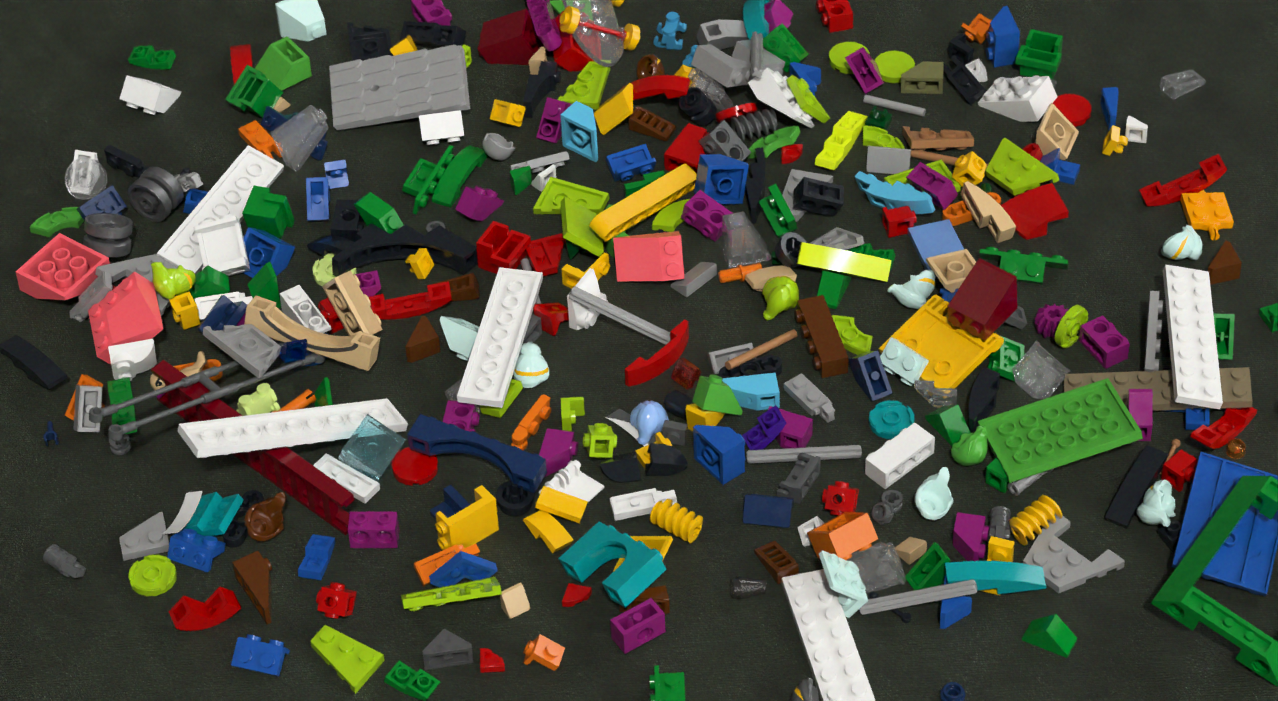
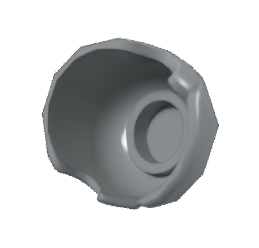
(497, 146)

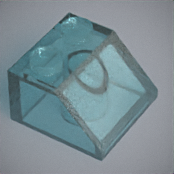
(371, 448)

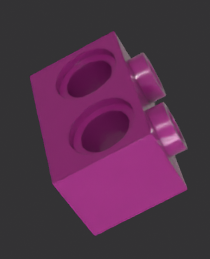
(431, 11)
(933, 183)
(705, 215)
(1104, 342)
(461, 415)
(373, 529)

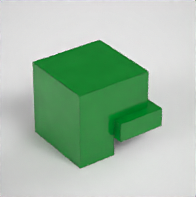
(1040, 54)
(253, 92)
(268, 211)

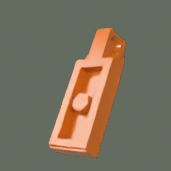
(429, 565)

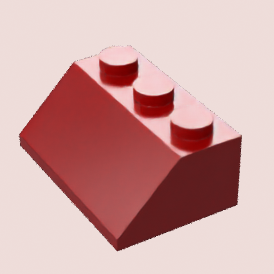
(569, 53)

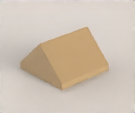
(1056, 132)
(952, 268)

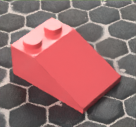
(649, 257)

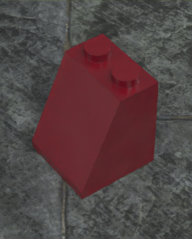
(509, 39)
(983, 300)

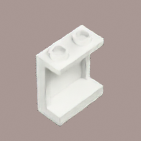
(223, 245)

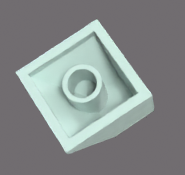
(300, 19)
(459, 335)

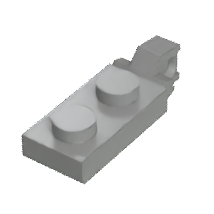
(539, 163)
(189, 181)
(92, 295)
(810, 397)

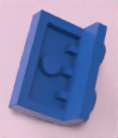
(630, 163)
(194, 549)
(258, 655)

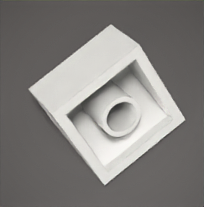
(148, 94)
(441, 126)

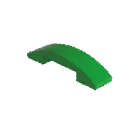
(456, 173)
(119, 392)

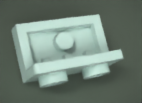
(903, 361)

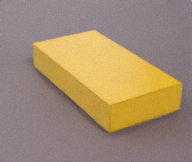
(561, 504)

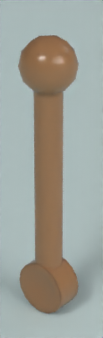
(1175, 444)

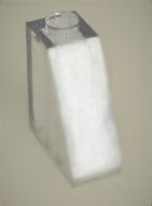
(300, 136)
(742, 241)

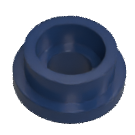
(952, 689)

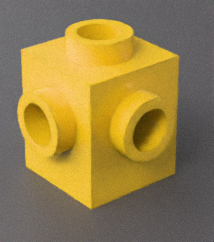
(969, 168)

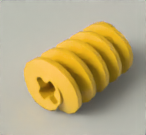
(1033, 518)
(676, 520)

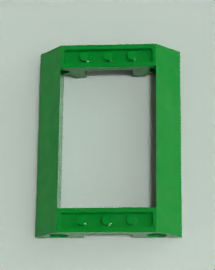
(1191, 606)

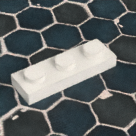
(351, 479)

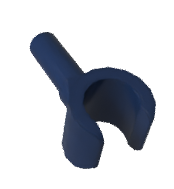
(50, 434)

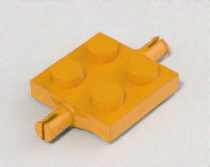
(1207, 212)

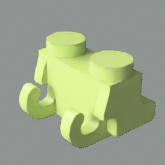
(258, 402)

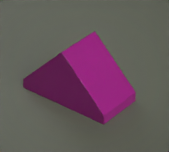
(865, 69)

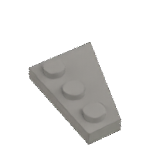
(793, 180)

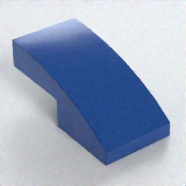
(317, 557)

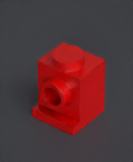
(898, 220)
(330, 315)
(1179, 469)

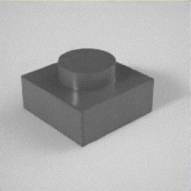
(675, 432)

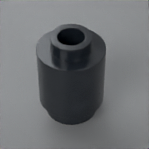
(677, 402)

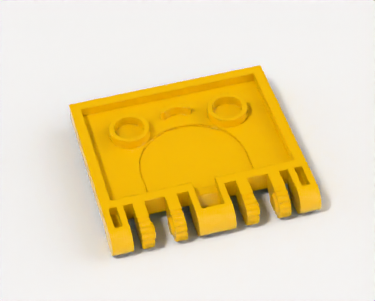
(948, 348)

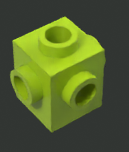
(600, 440)

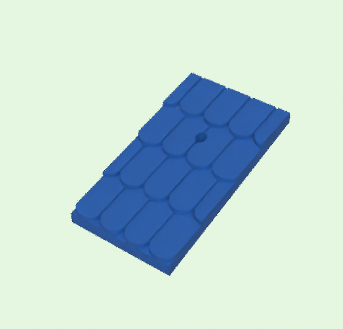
(1251, 549)

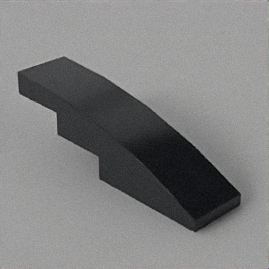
(756, 185)
(32, 361)
(1137, 482)

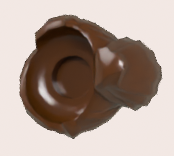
(649, 66)
(265, 518)

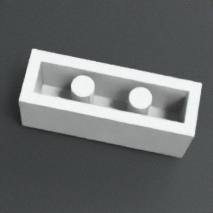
(899, 455)

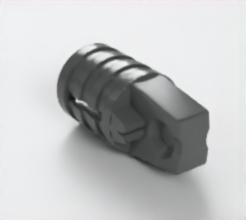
(999, 522)
(63, 561)

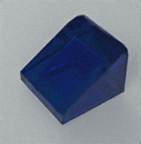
(293, 350)

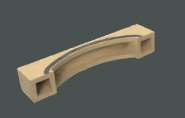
(355, 350)

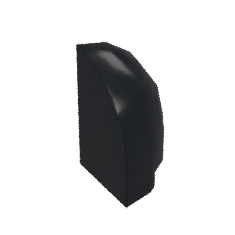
(664, 460)
(622, 467)

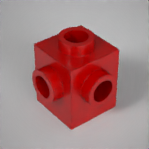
(848, 494)
(336, 600)

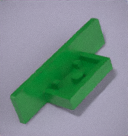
(425, 177)
(1025, 267)

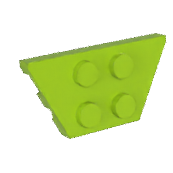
(1017, 169)

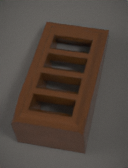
(644, 122)
(464, 287)
(790, 568)
(658, 594)

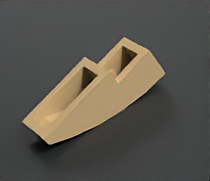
(988, 212)

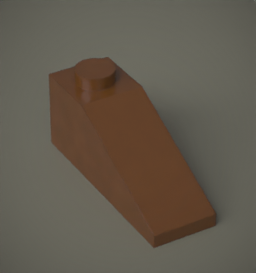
(255, 579)

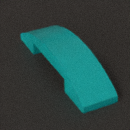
(754, 17)

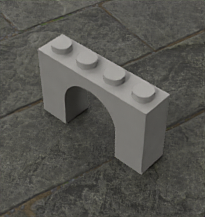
(735, 69)

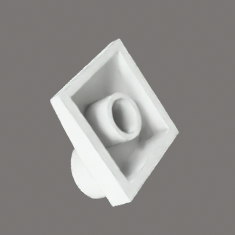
(580, 315)
(132, 358)

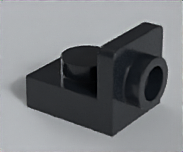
(960, 49)

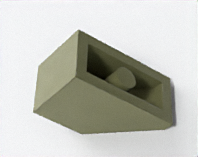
(923, 78)

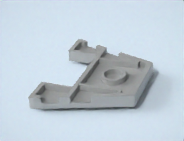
(141, 266)
(1063, 565)

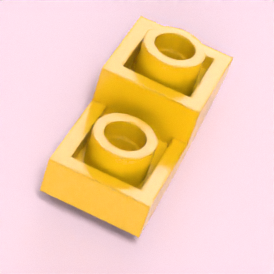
(549, 529)

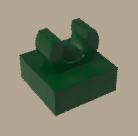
(879, 118)

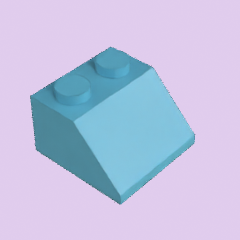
(580, 130)

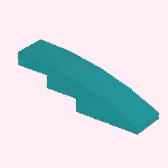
(1004, 576)

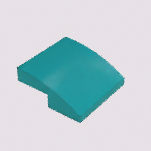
(214, 514)

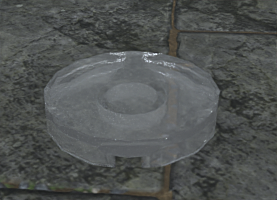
(85, 178)

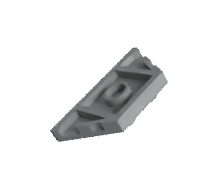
(246, 346)

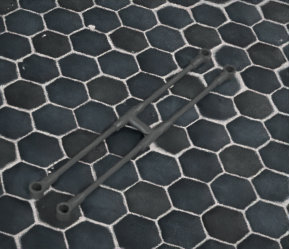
(116, 431)

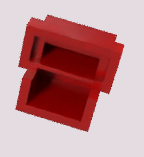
(501, 248)

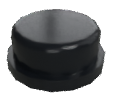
(788, 249)
(513, 500)

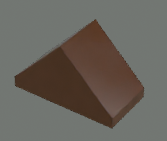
(1225, 265)
(423, 341)

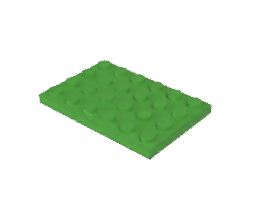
(1060, 430)

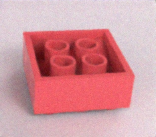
(60, 270)
(125, 315)

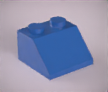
(1003, 39)
(722, 178)
(266, 248)
(719, 451)

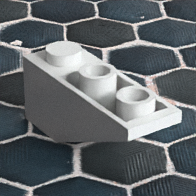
(302, 310)

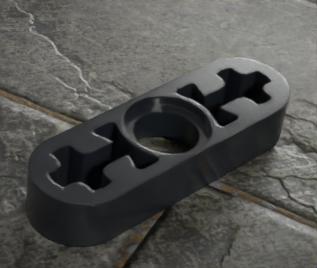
(756, 364)
(234, 541)

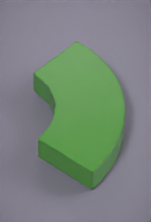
(780, 138)
(51, 223)

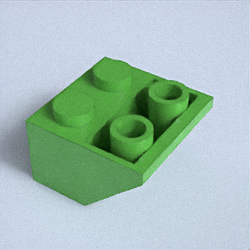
(284, 64)

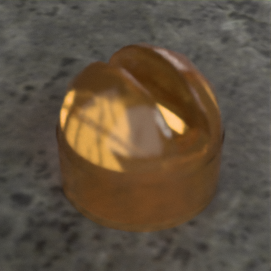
(1236, 448)

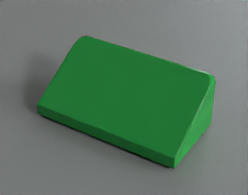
(323, 394)

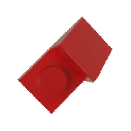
(551, 316)

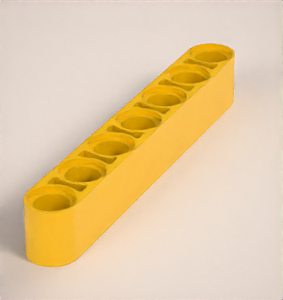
(644, 202)

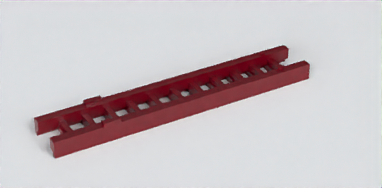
(277, 465)

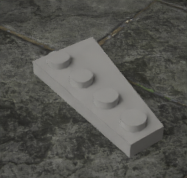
(1152, 328)

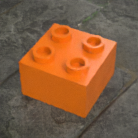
(843, 535)

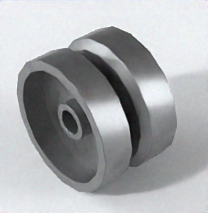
(155, 194)
(108, 234)

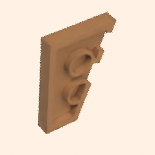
(940, 141)

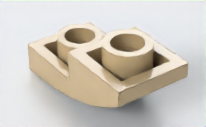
(759, 277)

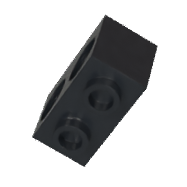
(818, 196)

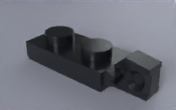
(119, 159)

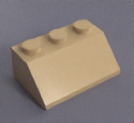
(352, 305)

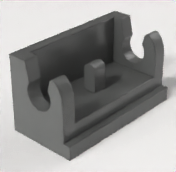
(800, 478)

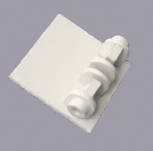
(574, 482)

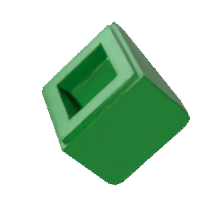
(520, 179)
(996, 476)

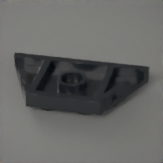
(368, 42)

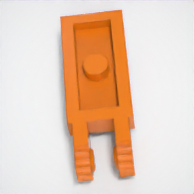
(259, 139)
(530, 423)

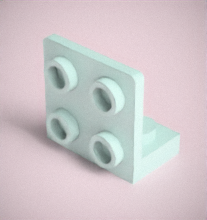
(845, 580)

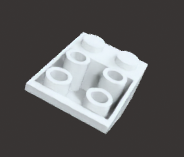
(775, 92)
(1019, 97)

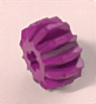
(1049, 319)

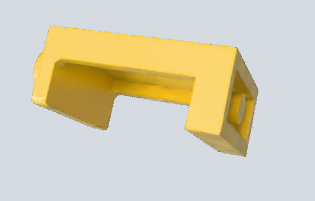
(469, 524)

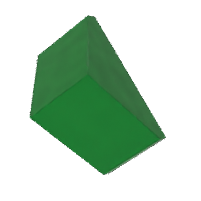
(265, 284)
(833, 287)
(1224, 335)
(948, 423)
(929, 569)
(1050, 634)

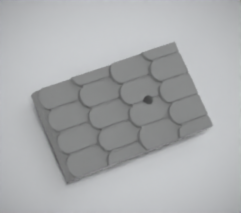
(399, 87)

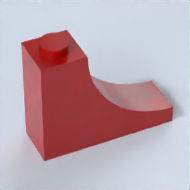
(685, 148)

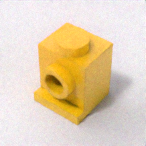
(185, 310)

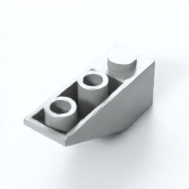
(722, 33)

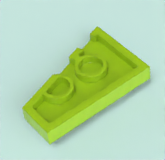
(558, 189)
(347, 656)

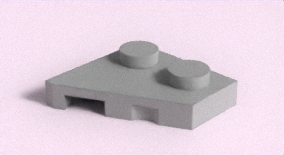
(839, 239)
(145, 539)

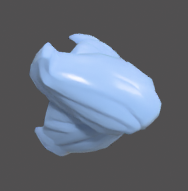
(648, 420)

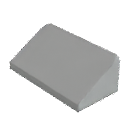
(888, 160)
(695, 278)
(718, 358)
(85, 399)

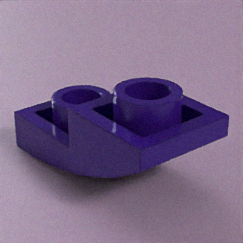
(766, 431)

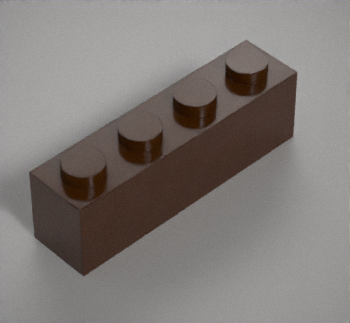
(821, 336)

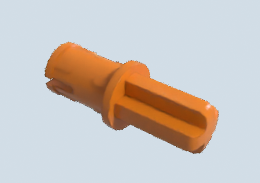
(737, 273)

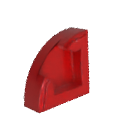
(790, 152)
(575, 594)
(490, 661)

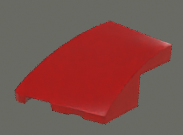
(1035, 209)

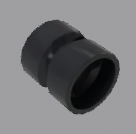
(698, 106)

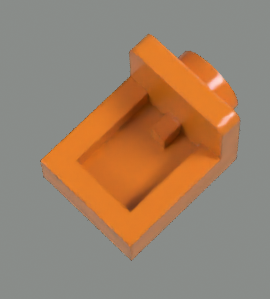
(977, 29)
(544, 651)

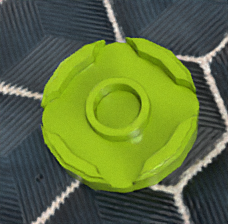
(838, 54)
(893, 64)
(1070, 325)
(152, 575)

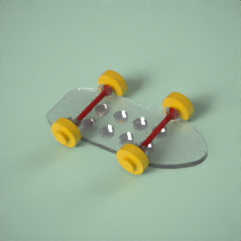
(597, 29)

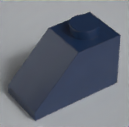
(870, 374)

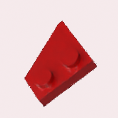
(546, 254)

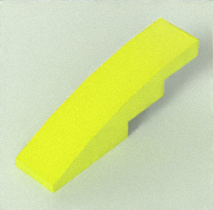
(841, 140)
(844, 262)

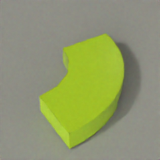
(880, 138)
(669, 217)
(851, 337)

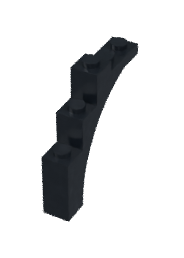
(377, 245)

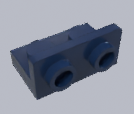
(105, 202)
(223, 313)

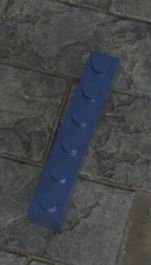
(437, 437)

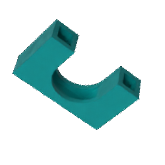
(605, 543)

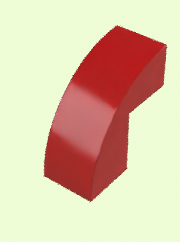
(196, 615)

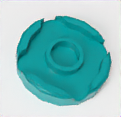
(890, 418)

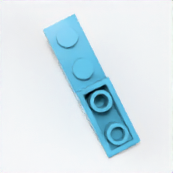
(894, 196)

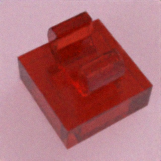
(685, 373)

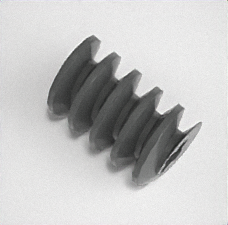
(754, 124)

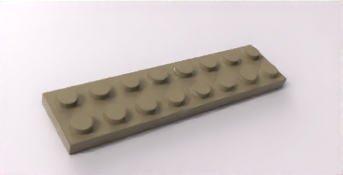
(1234, 386)

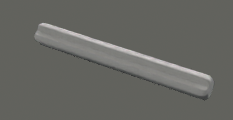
(756, 54)
(619, 315)
(791, 454)
(919, 596)

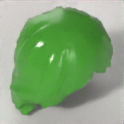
(971, 447)

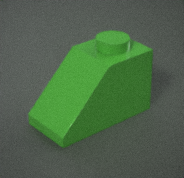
(715, 396)

